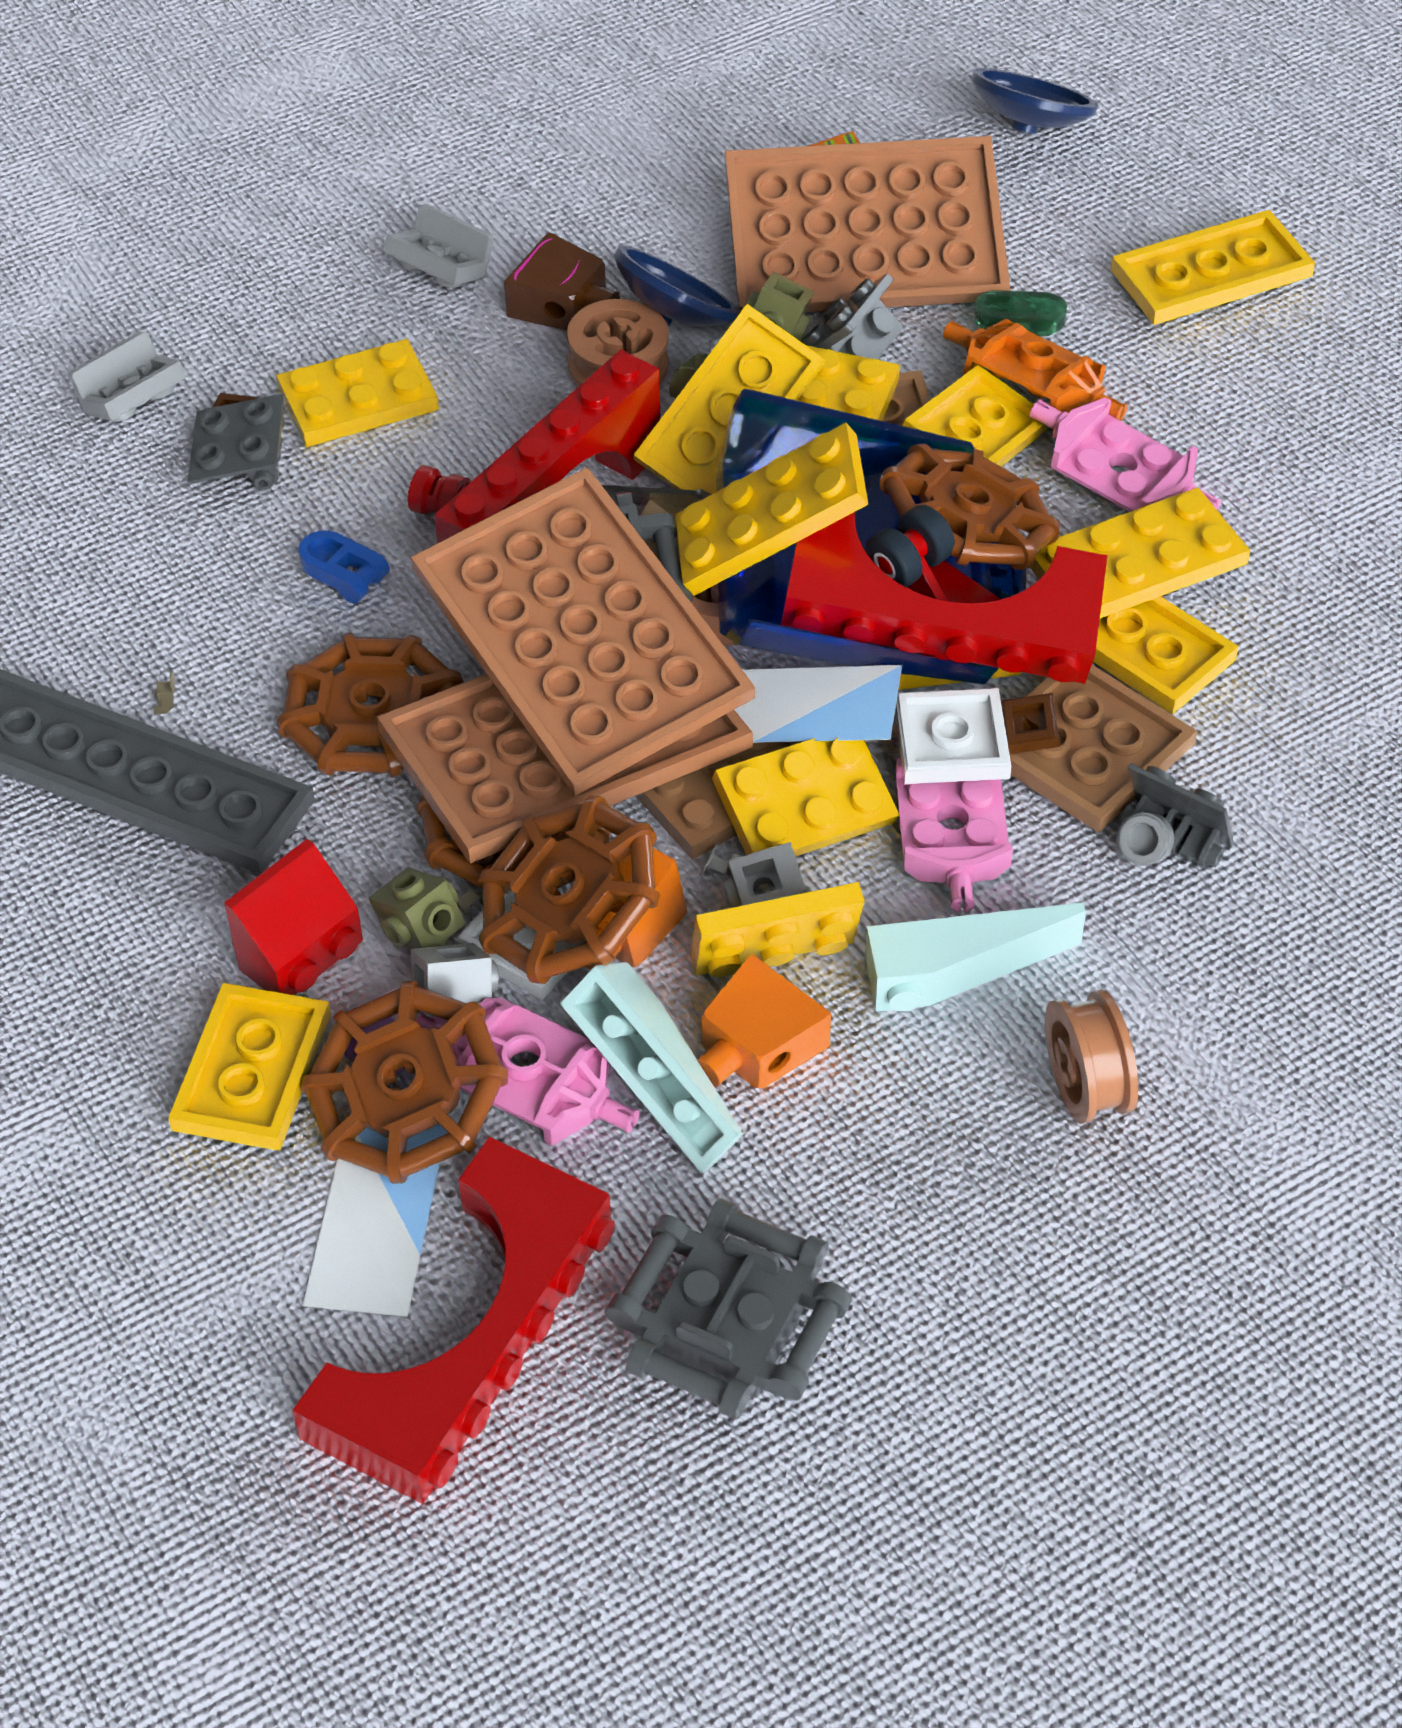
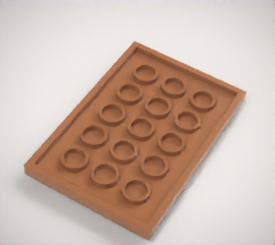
(868, 211)
(582, 630)
(489, 772)

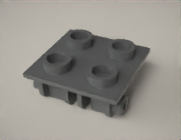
(239, 441)
(1196, 812)

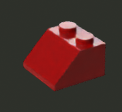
(293, 922)

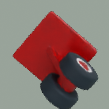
(917, 559)

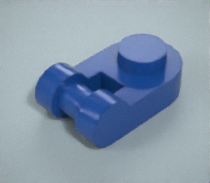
(329, 554)

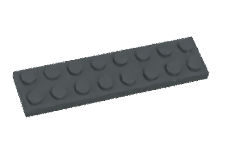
(146, 775)

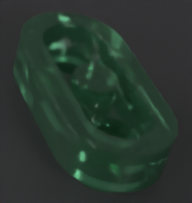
(1036, 311)

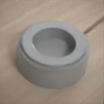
(1145, 838)

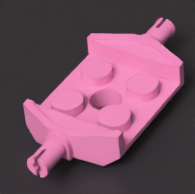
(1094, 441)
(953, 855)
(559, 1090)

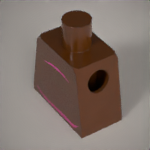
(555, 283)

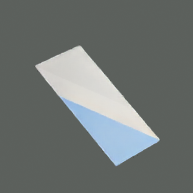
(822, 703)
(372, 1235)

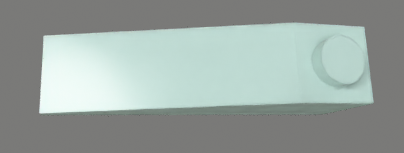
(942, 957)
(653, 1060)

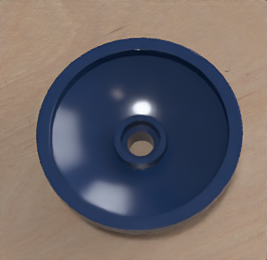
(1032, 100)
(672, 290)

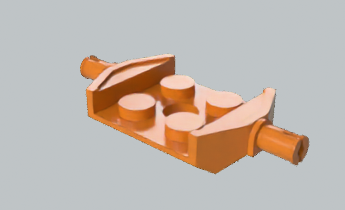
(1035, 363)

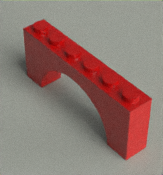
(600, 418)
(1037, 632)
(416, 1419)

